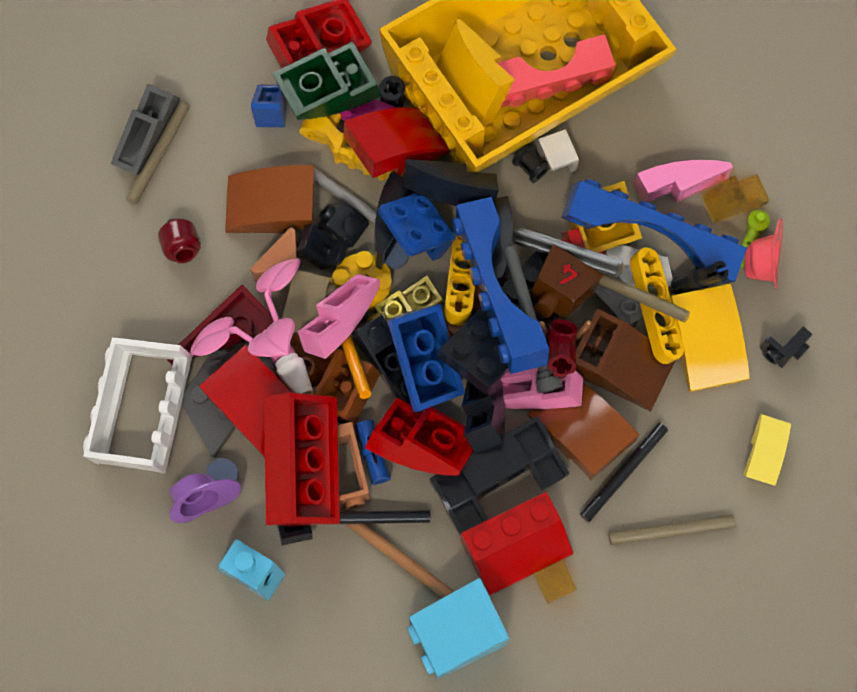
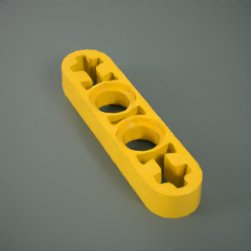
(458, 276)
(657, 279)

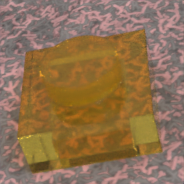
(555, 582)

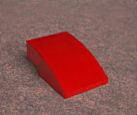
(317, 28)
(390, 137)
(240, 391)
(420, 440)

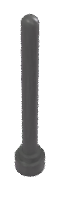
(546, 379)

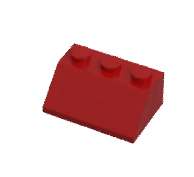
(517, 543)

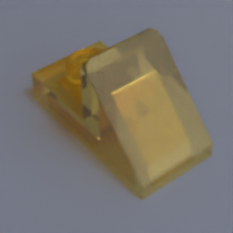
(735, 197)

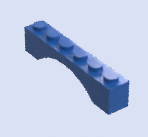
(595, 207)
(519, 335)

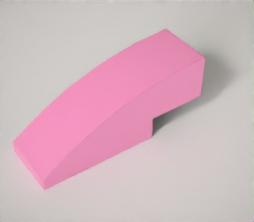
(680, 179)
(338, 316)
(522, 393)

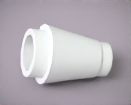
(294, 374)

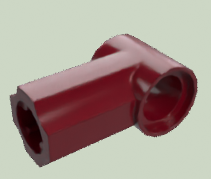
(562, 347)

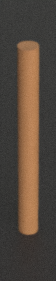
(401, 559)

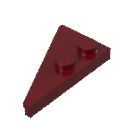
(246, 312)

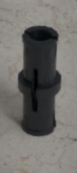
(699, 278)

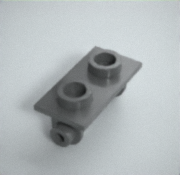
(620, 305)

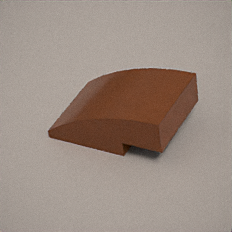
(270, 199)
(334, 379)
(588, 433)

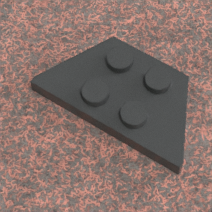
(206, 417)

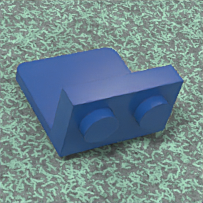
(417, 226)

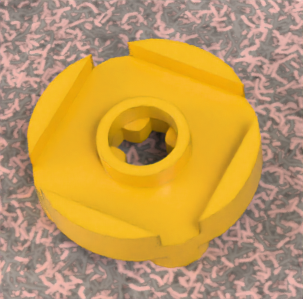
(364, 264)

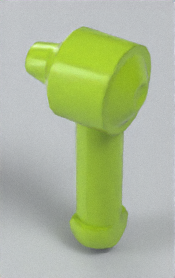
(756, 225)

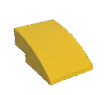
(474, 72)
(712, 338)

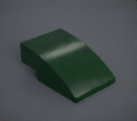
(327, 83)

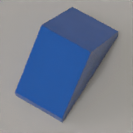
(268, 106)

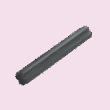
(543, 244)

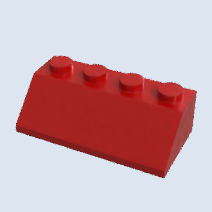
(301, 460)

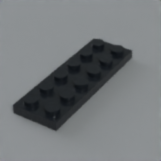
(474, 350)

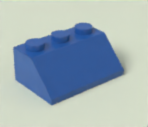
(417, 341)

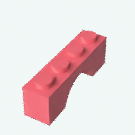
(589, 65)

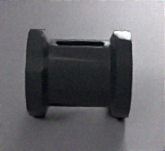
(394, 92)
(531, 163)

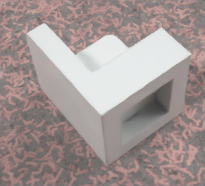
(558, 151)

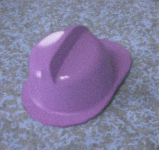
(200, 494)

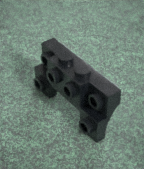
(523, 450)

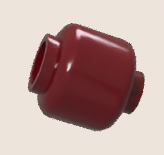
(179, 240)

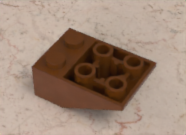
(621, 361)

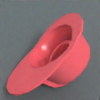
(763, 257)

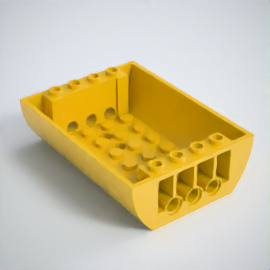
(514, 31)

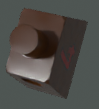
(563, 284)

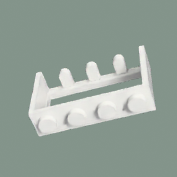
(111, 388)

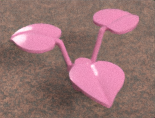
(274, 340)

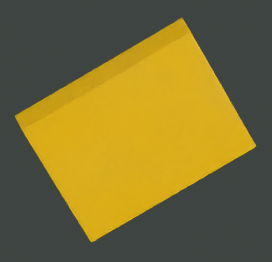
(609, 235)

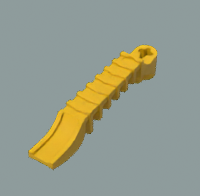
(325, 131)

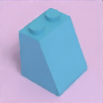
(457, 630)

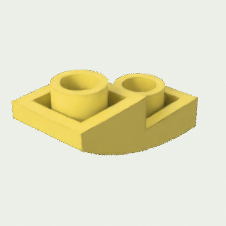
(416, 296)
(768, 449)

